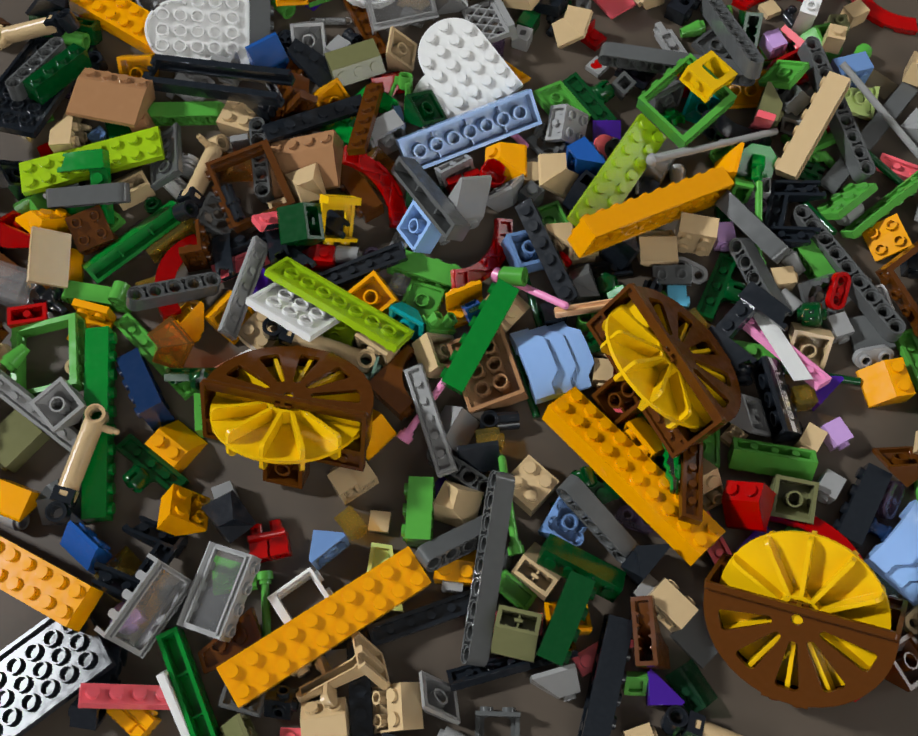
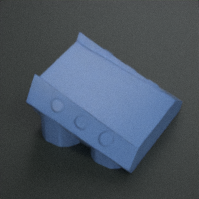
(563, 523)

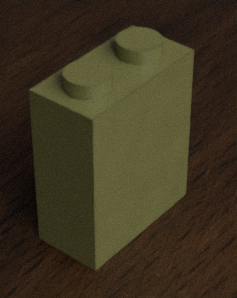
(19, 441)

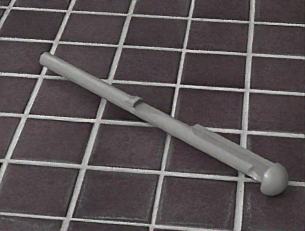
(880, 108)
(652, 159)

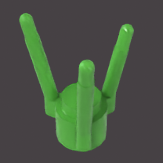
(404, 81)

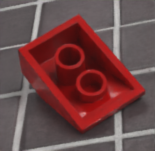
(11, 233)

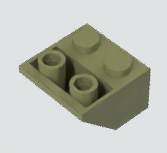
(516, 633)

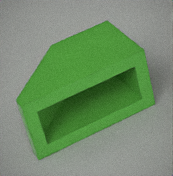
(742, 188)

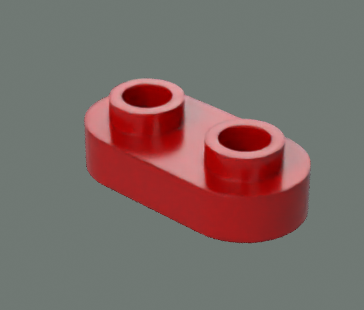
(838, 292)

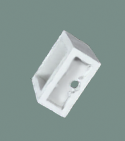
(275, 598)

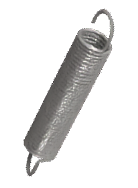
(332, 21)

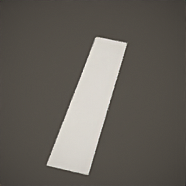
(783, 349)

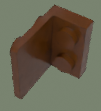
(90, 230)
(197, 256)

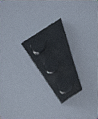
(310, 62)

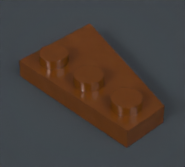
(218, 651)

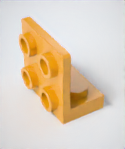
(886, 238)
(458, 296)
(94, 314)

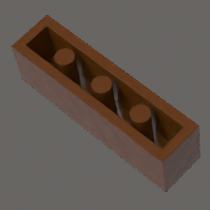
(354, 184)

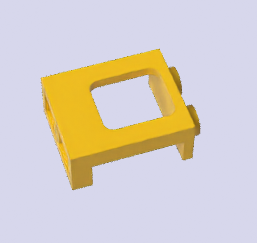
(701, 81)
(340, 202)

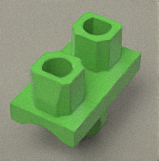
(440, 324)

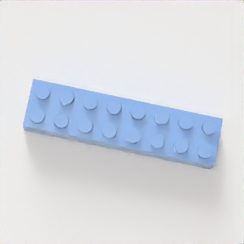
(471, 129)

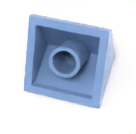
(326, 546)

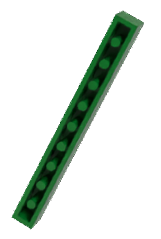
(100, 389)

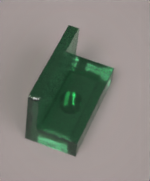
(691, 686)

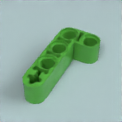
(104, 295)

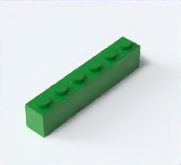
(131, 243)
(479, 336)
(187, 683)

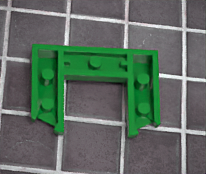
(345, 127)
(98, 164)

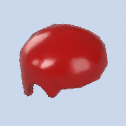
(496, 170)

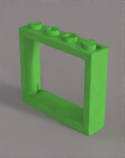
(724, 94)
(76, 331)

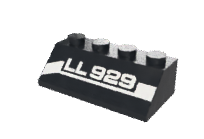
(776, 400)

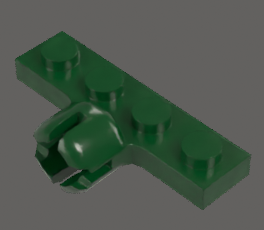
(592, 97)
(720, 288)
(194, 375)
(147, 467)
(599, 489)

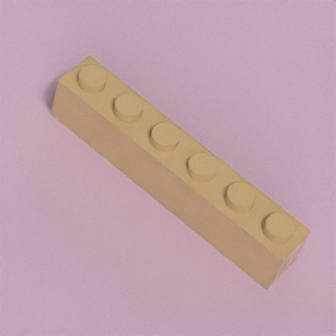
(813, 125)

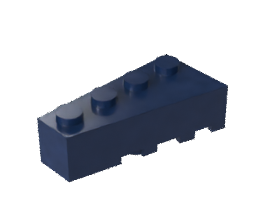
(144, 390)

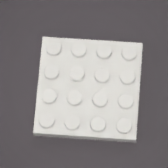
(291, 311)

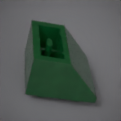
(300, 224)

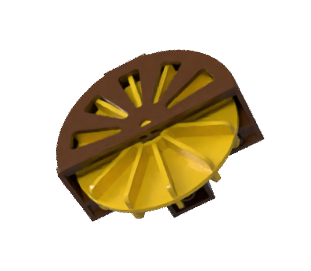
(664, 368)
(289, 411)
(802, 619)

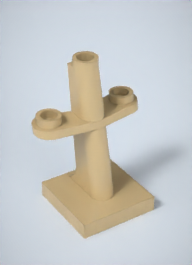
(366, 661)

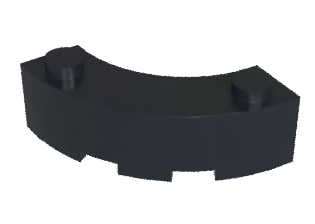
(725, 128)
(92, 718)

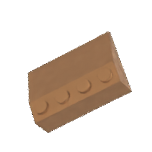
(111, 97)
(302, 151)
(496, 378)

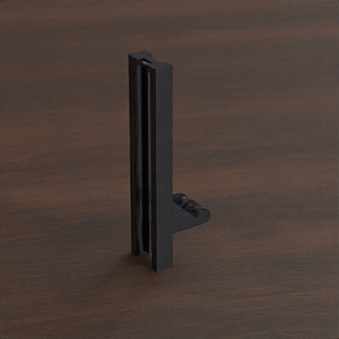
(260, 101)

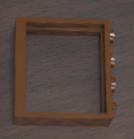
(239, 157)
(894, 285)

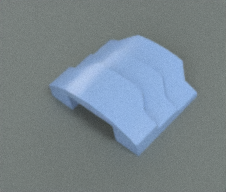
(553, 359)
(898, 555)

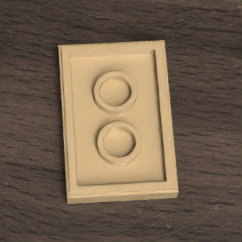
(49, 257)

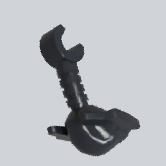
(51, 297)

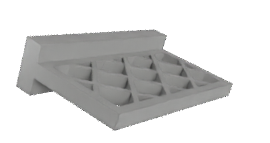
(500, 16)

